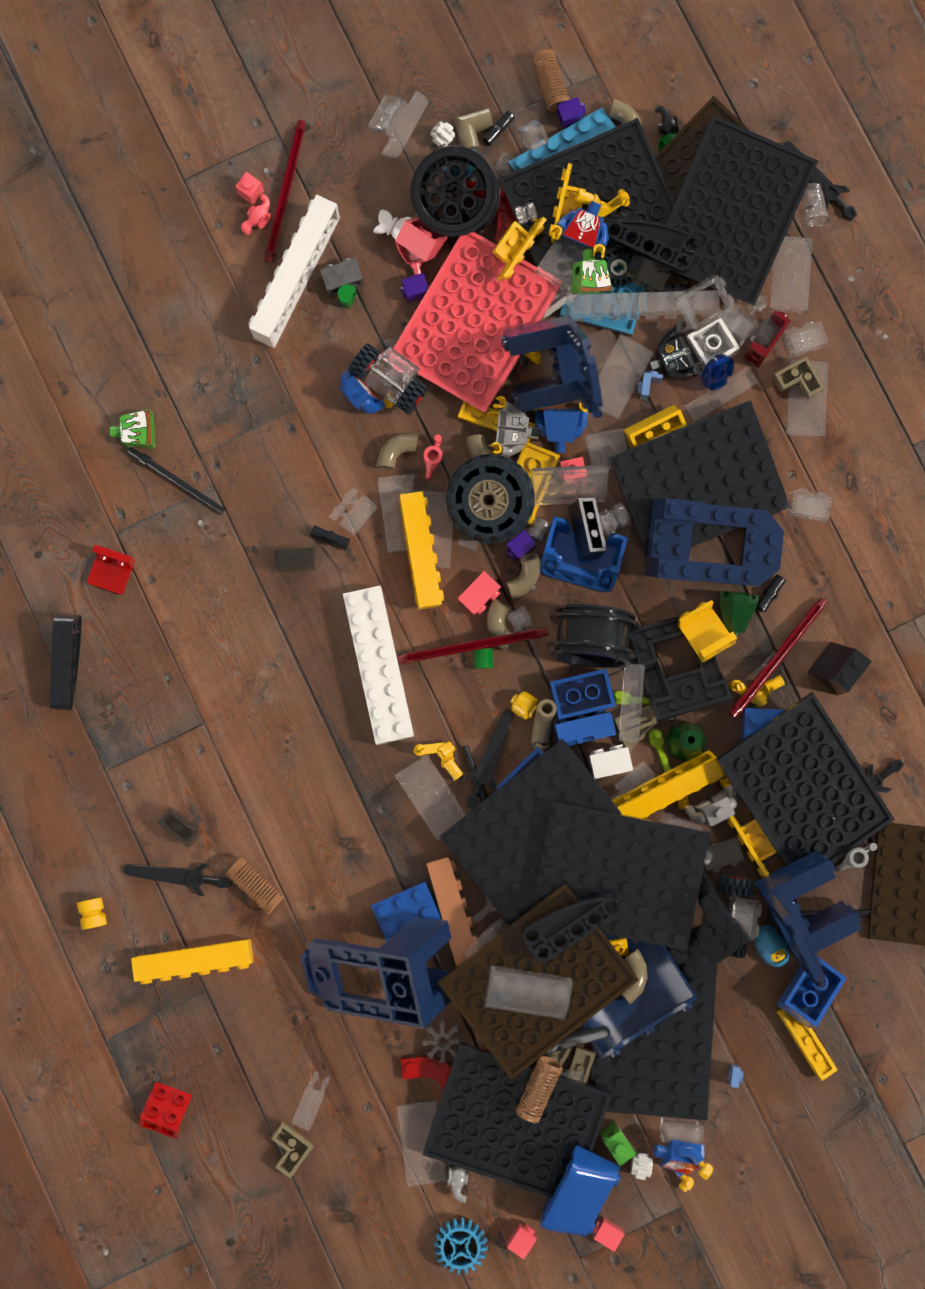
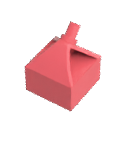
(418, 243)

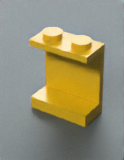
(705, 631)

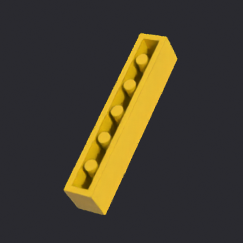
(419, 550)
(670, 786)
(192, 960)

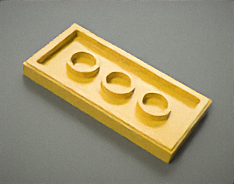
(536, 457)

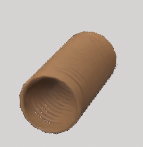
(550, 76)
(271, 904)
(548, 1065)

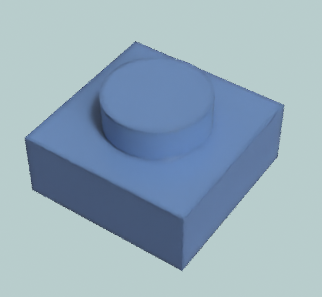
(735, 1075)

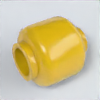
(524, 705)

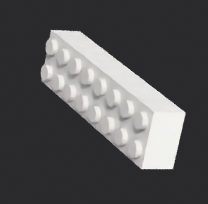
(294, 271)
(378, 665)

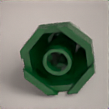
(736, 610)
(678, 744)

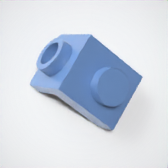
(644, 386)

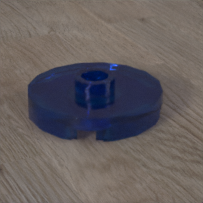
(717, 372)

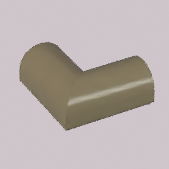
(469, 124)
(802, 373)
(296, 1149)

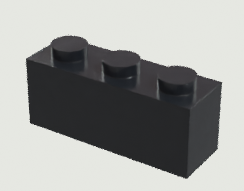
(587, 528)

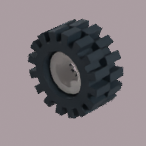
(618, 259)

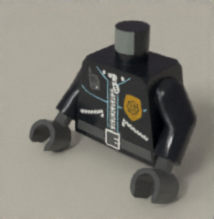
(675, 356)

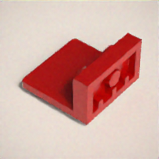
(110, 570)
(165, 1110)

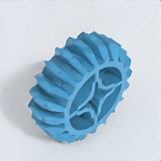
(466, 1251)

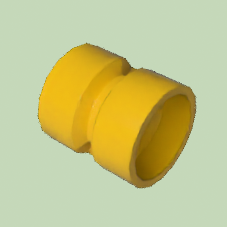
(91, 913)

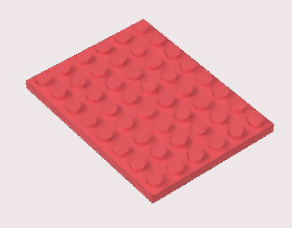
(464, 314)

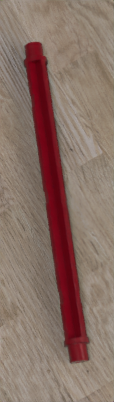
(285, 190)
(473, 645)
(780, 654)

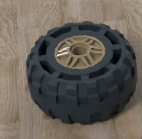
(511, 492)

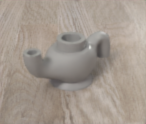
(856, 857)
(456, 1179)

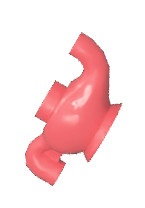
(257, 216)
(433, 457)

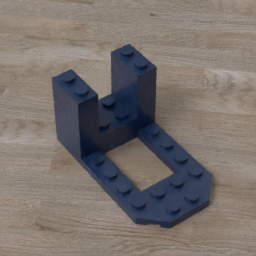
(573, 365)
(672, 535)
(811, 934)
(408, 986)

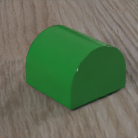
(347, 295)
(483, 659)

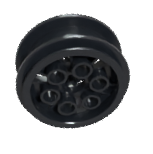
(486, 180)
(593, 636)

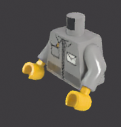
(511, 429)
(713, 808)

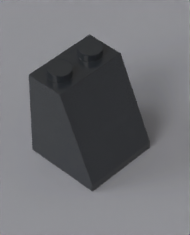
(839, 667)

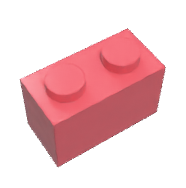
(479, 594)

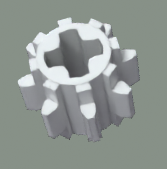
(442, 134)
(641, 1166)

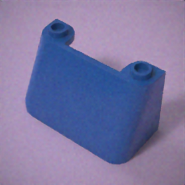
(563, 561)
(580, 1194)

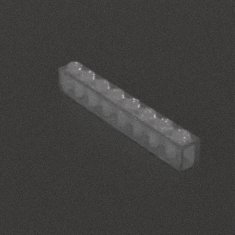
(637, 304)

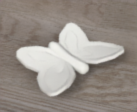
(389, 226)

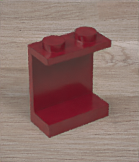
(756, 353)

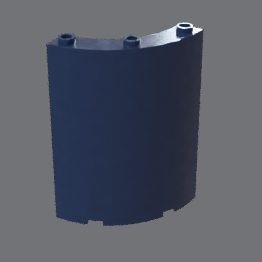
(662, 997)

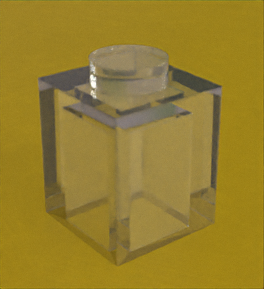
(533, 135)
(765, 333)
(519, 619)

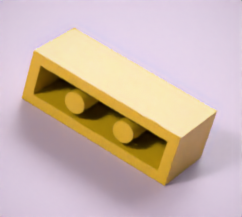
(655, 426)

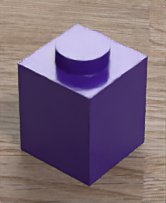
(570, 112)
(414, 287)
(520, 545)

